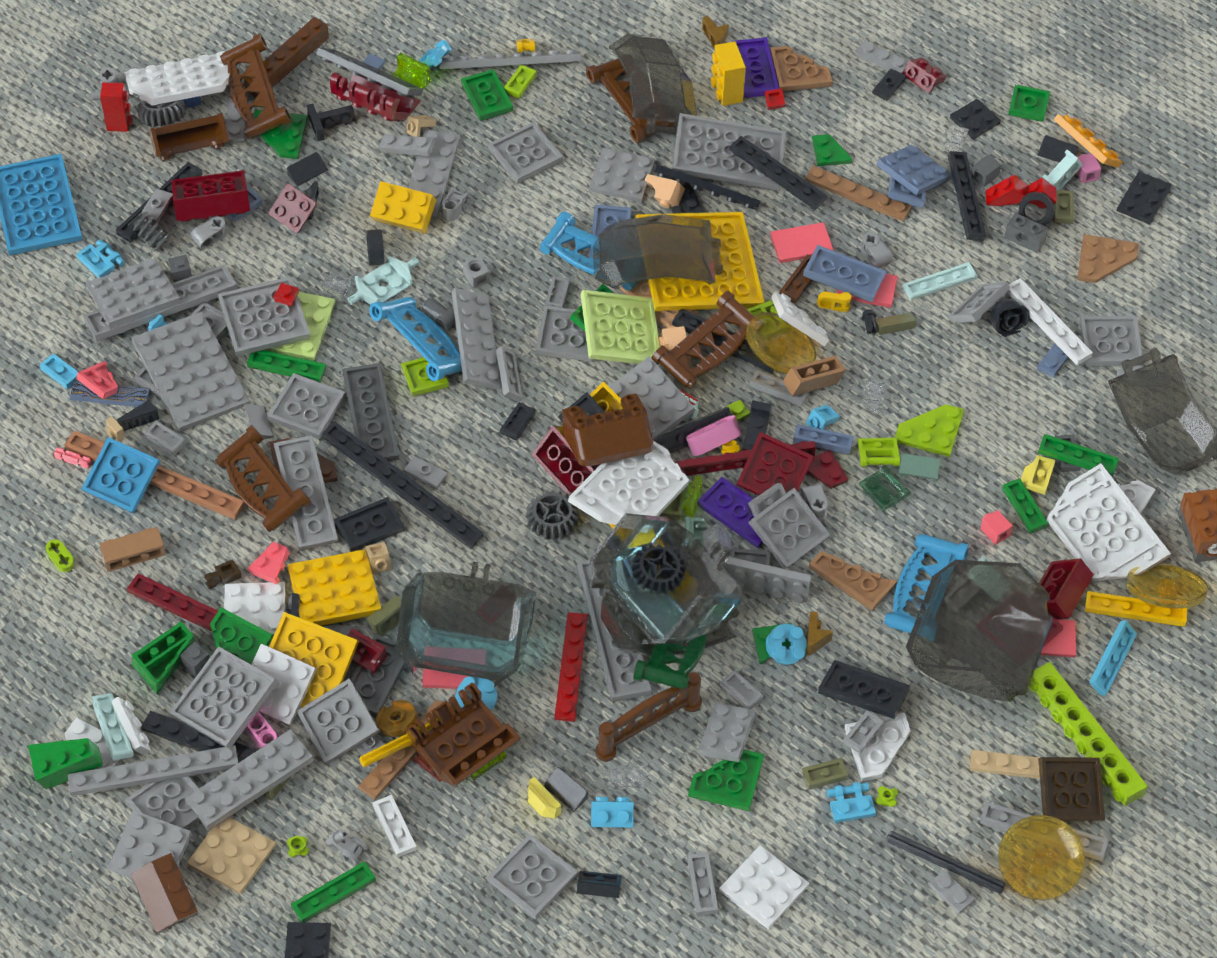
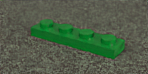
(286, 365)
(1076, 454)
(333, 892)

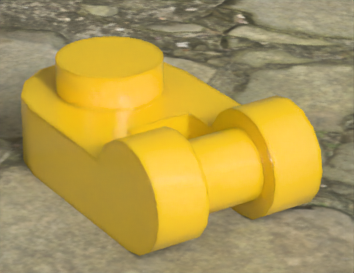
(525, 45)
(834, 301)

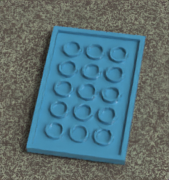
(37, 205)

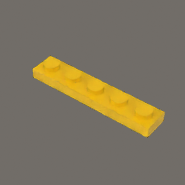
(1133, 609)

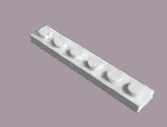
(1050, 322)

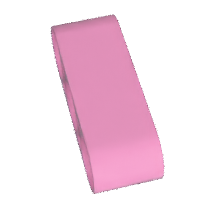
(713, 435)
(263, 734)

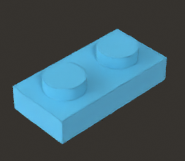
(59, 371)

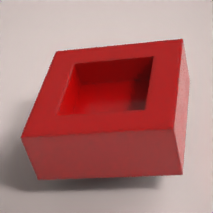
(774, 99)
(286, 294)

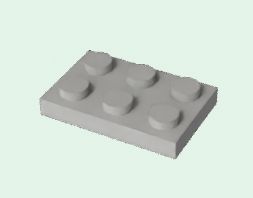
(979, 302)
(727, 732)

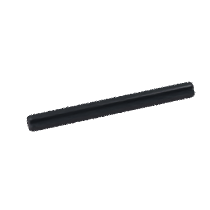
(945, 862)

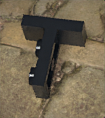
(328, 119)
(758, 422)

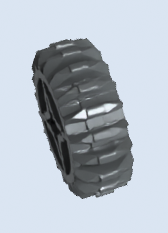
(162, 113)
(554, 520)

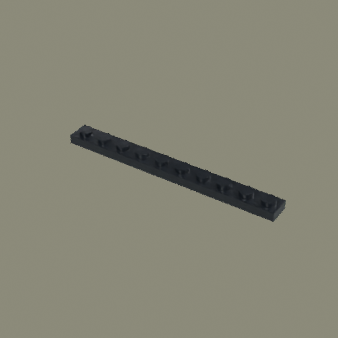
(402, 485)

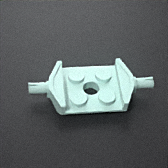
(393, 272)

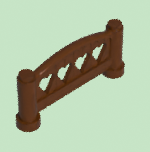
(608, 75)
(272, 115)
(675, 360)
(288, 501)
(609, 733)

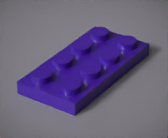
(759, 70)
(731, 508)

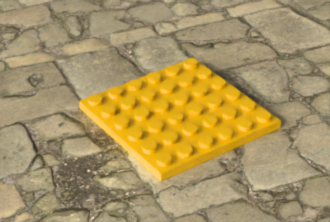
(738, 265)

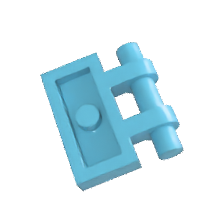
(97, 262)
(851, 808)

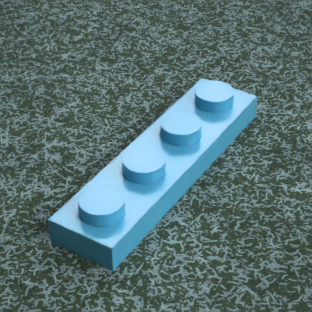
(1113, 657)

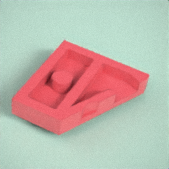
(98, 380)
(270, 563)

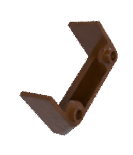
(189, 136)

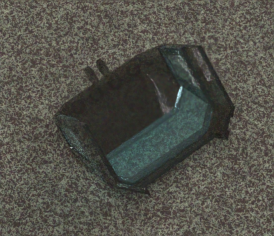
(693, 609)
(465, 624)

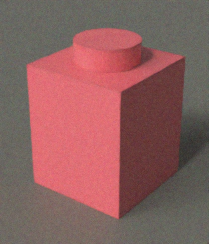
(996, 527)

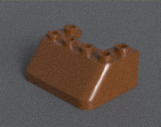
(608, 434)

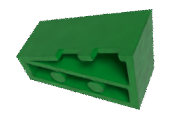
(162, 656)
(57, 759)

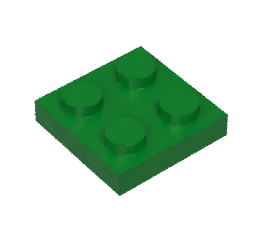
(1029, 103)

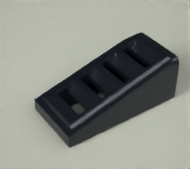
(139, 416)

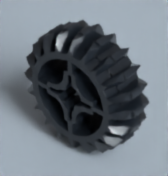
(646, 565)

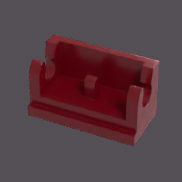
(368, 653)

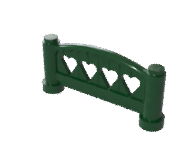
(660, 673)

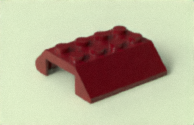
(373, 97)

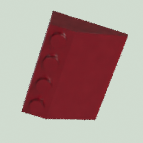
(210, 196)

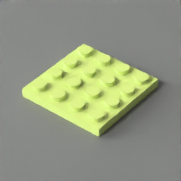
(317, 315)
(619, 326)

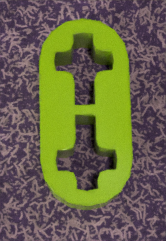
(63, 553)

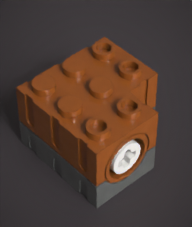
(1199, 523)

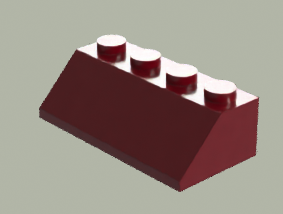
(559, 461)

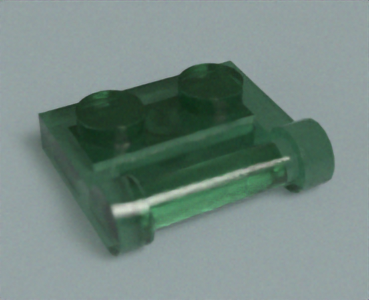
(880, 493)

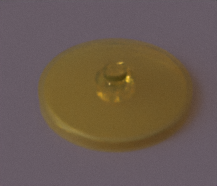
(779, 342)
(1168, 586)
(1041, 857)

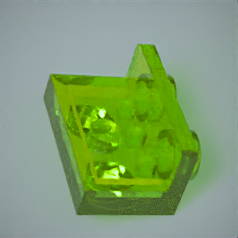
(412, 71)

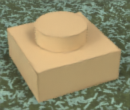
(114, 430)

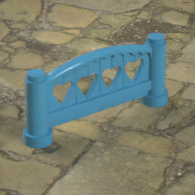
(565, 232)
(438, 365)
(944, 553)

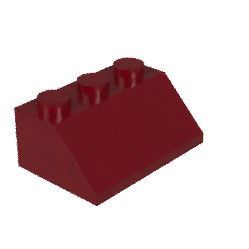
(1065, 585)

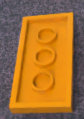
(1087, 139)

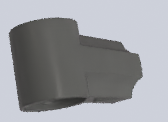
(440, 314)

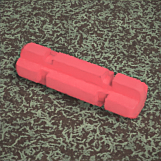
(72, 457)

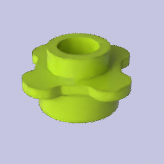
(882, 800)
(297, 841)

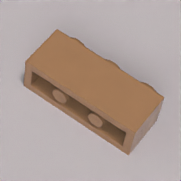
(814, 375)
(132, 549)

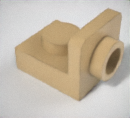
(416, 123)
(378, 557)

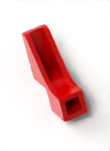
(1014, 189)

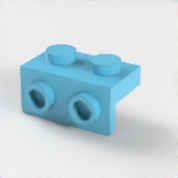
(612, 813)

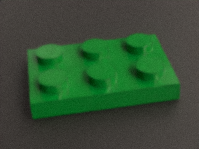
(486, 94)

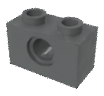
(1026, 232)

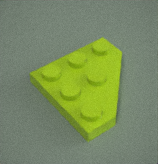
(932, 431)

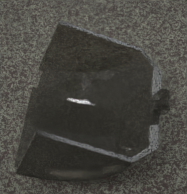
(980, 628)

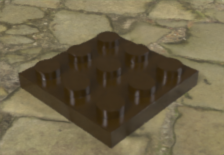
(1071, 788)

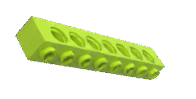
(1085, 723)

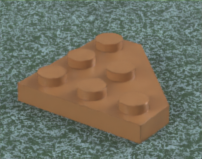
(797, 70)
(1104, 257)

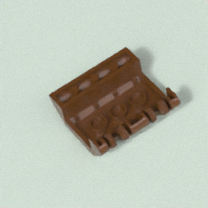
(461, 737)

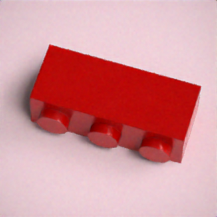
(116, 107)

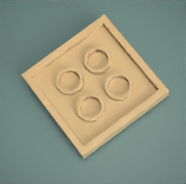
(231, 854)

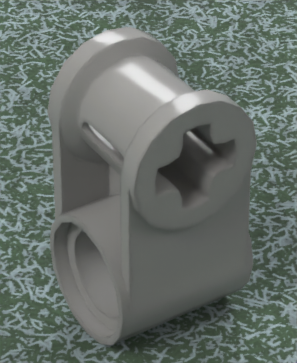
(454, 204)
(208, 234)
(875, 250)
(816, 500)

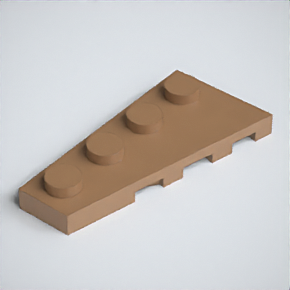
(857, 583)

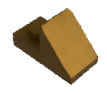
(715, 34)
(816, 637)

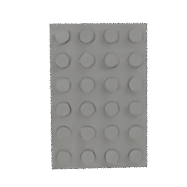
(704, 150)
(190, 371)

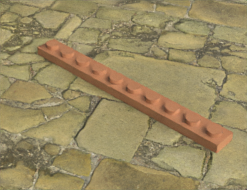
(168, 480)

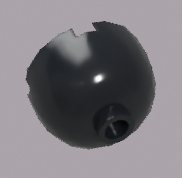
(1010, 313)

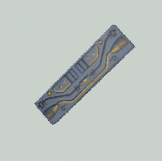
(125, 395)

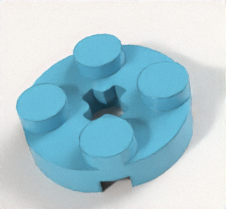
(433, 56)
(794, 636)
(485, 686)

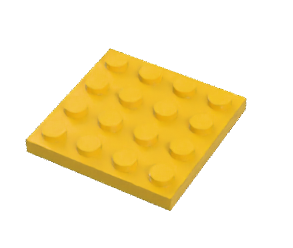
(334, 588)
(317, 647)

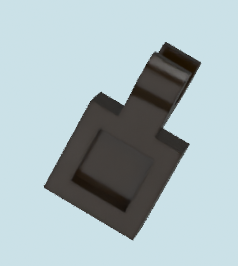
(224, 572)

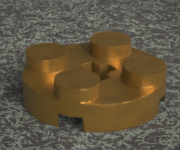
(394, 728)

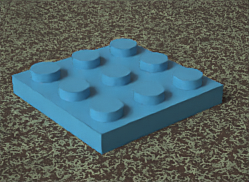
(120, 475)

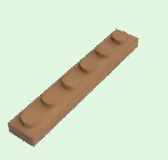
(858, 193)
(391, 765)

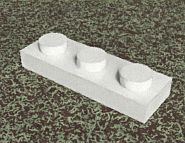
(131, 725)
(394, 826)

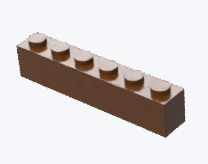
(293, 52)

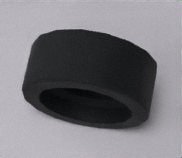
(1037, 196)
(375, 247)

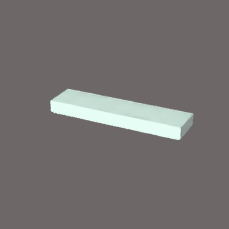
(939, 281)
(111, 727)

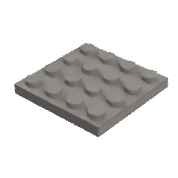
(132, 293)
(260, 322)
(658, 394)
(224, 697)

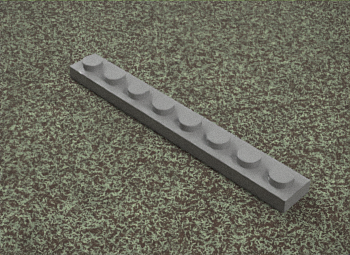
(501, 59)
(152, 770)

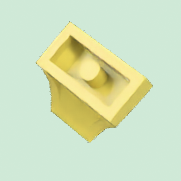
(1038, 474)
(542, 800)

